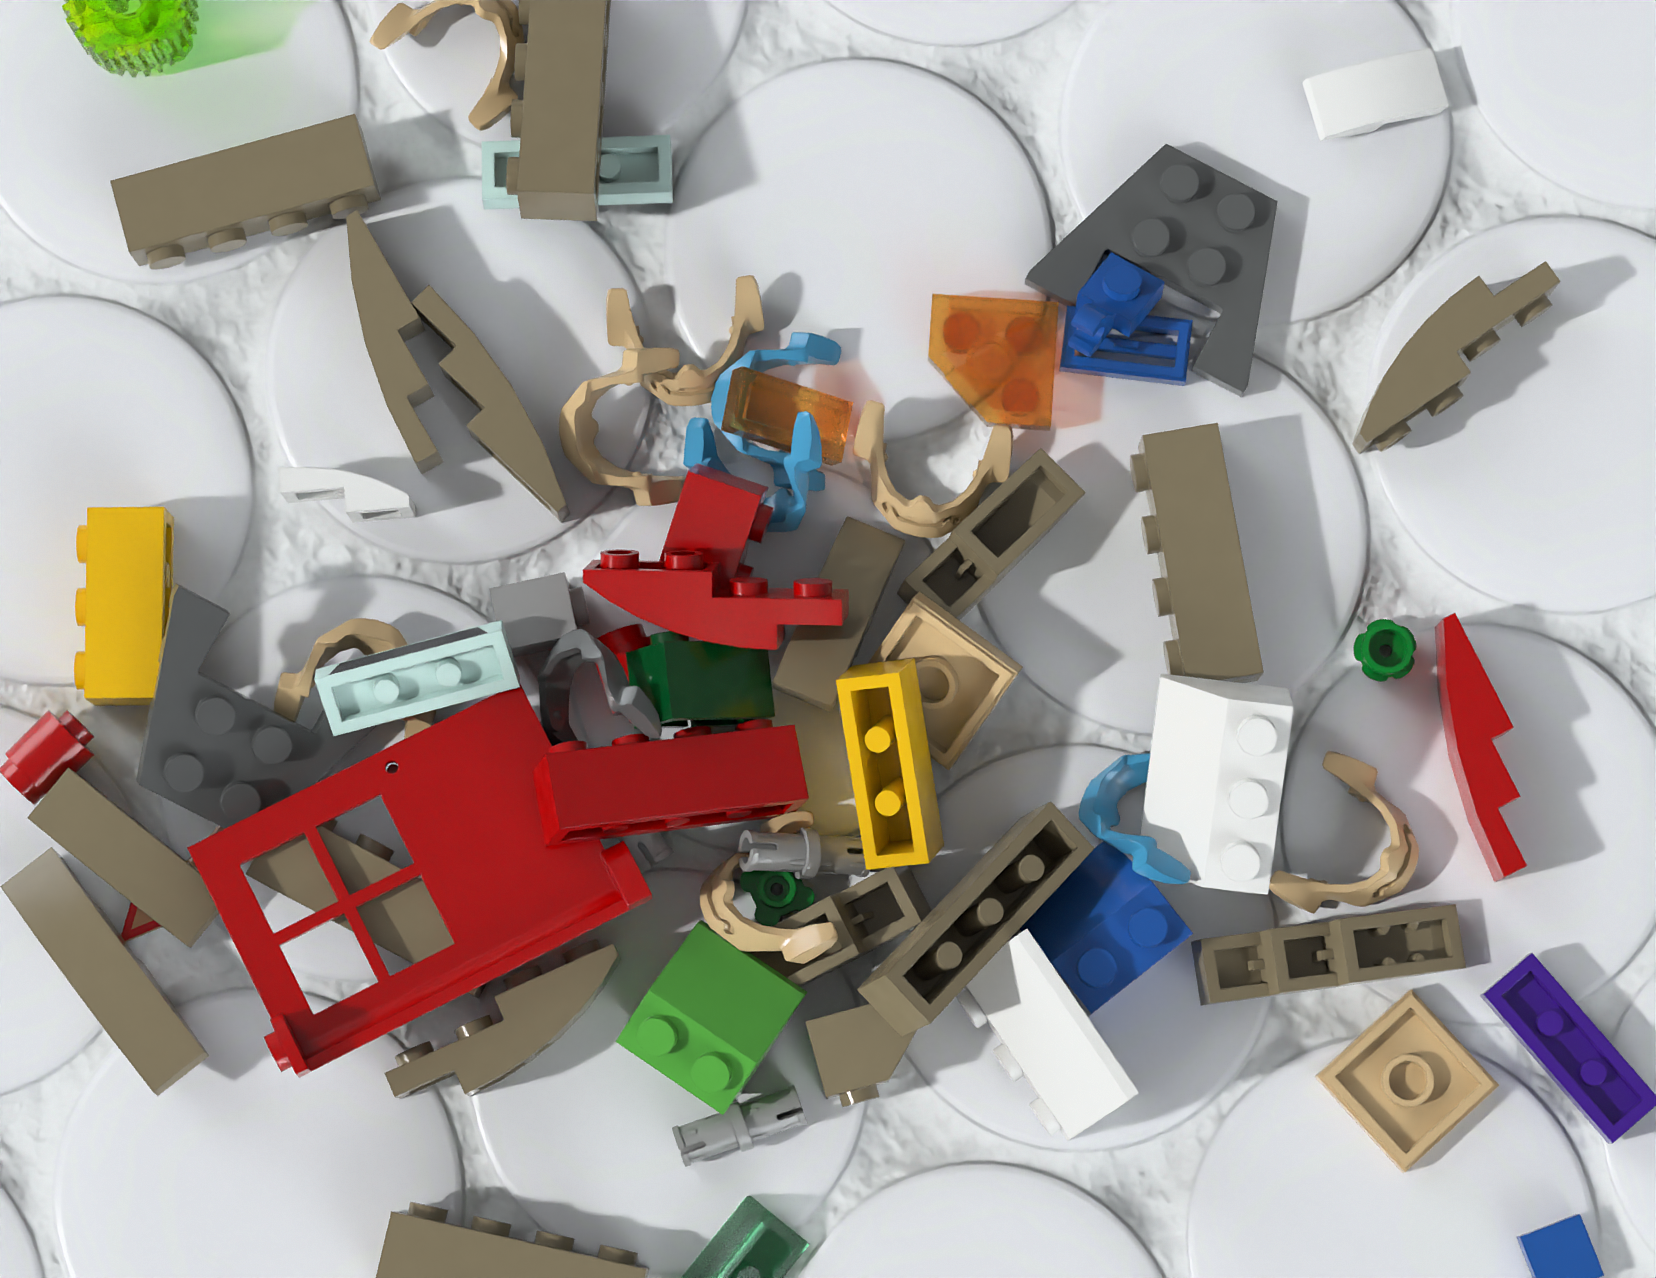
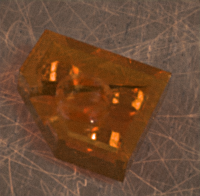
(997, 356)

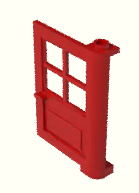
(475, 840)

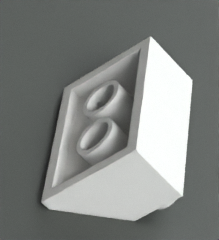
(1218, 778)
(1046, 1038)

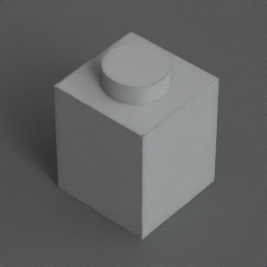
(538, 612)

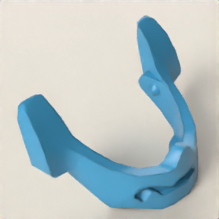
(802, 350)
(804, 457)
(1100, 812)

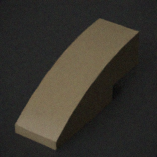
(995, 536)
(820, 654)
(126, 856)
(864, 919)

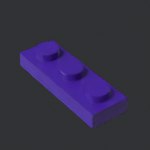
(1570, 1048)

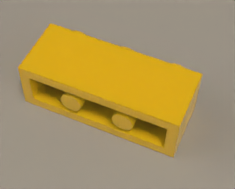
(123, 602)
(890, 763)

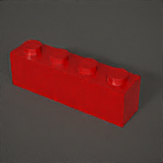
(669, 782)

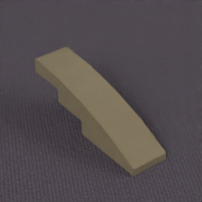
(386, 325)
(502, 422)
(1328, 954)
(104, 971)

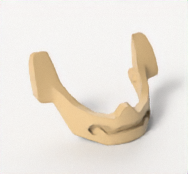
(503, 13)
(690, 384)
(579, 429)
(921, 516)
(360, 633)
(1396, 861)
(746, 935)

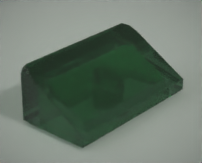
(749, 1246)

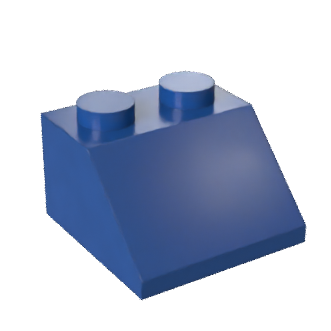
(1105, 927)

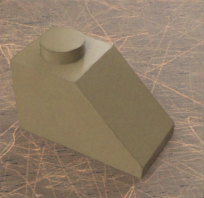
(855, 1052)

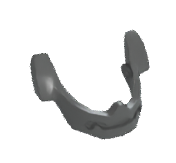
(557, 676)

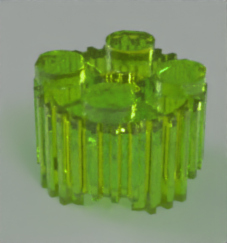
(133, 41)

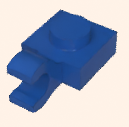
(1113, 298)

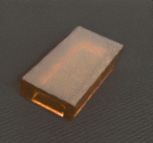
(767, 408)

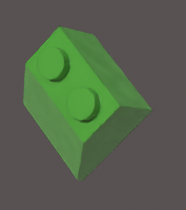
(711, 1017)

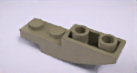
(1430, 363)
(535, 1015)

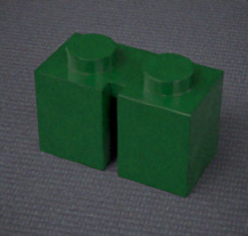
(702, 681)

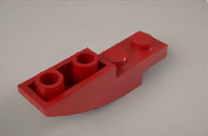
(689, 600)

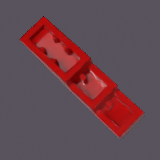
(1471, 722)

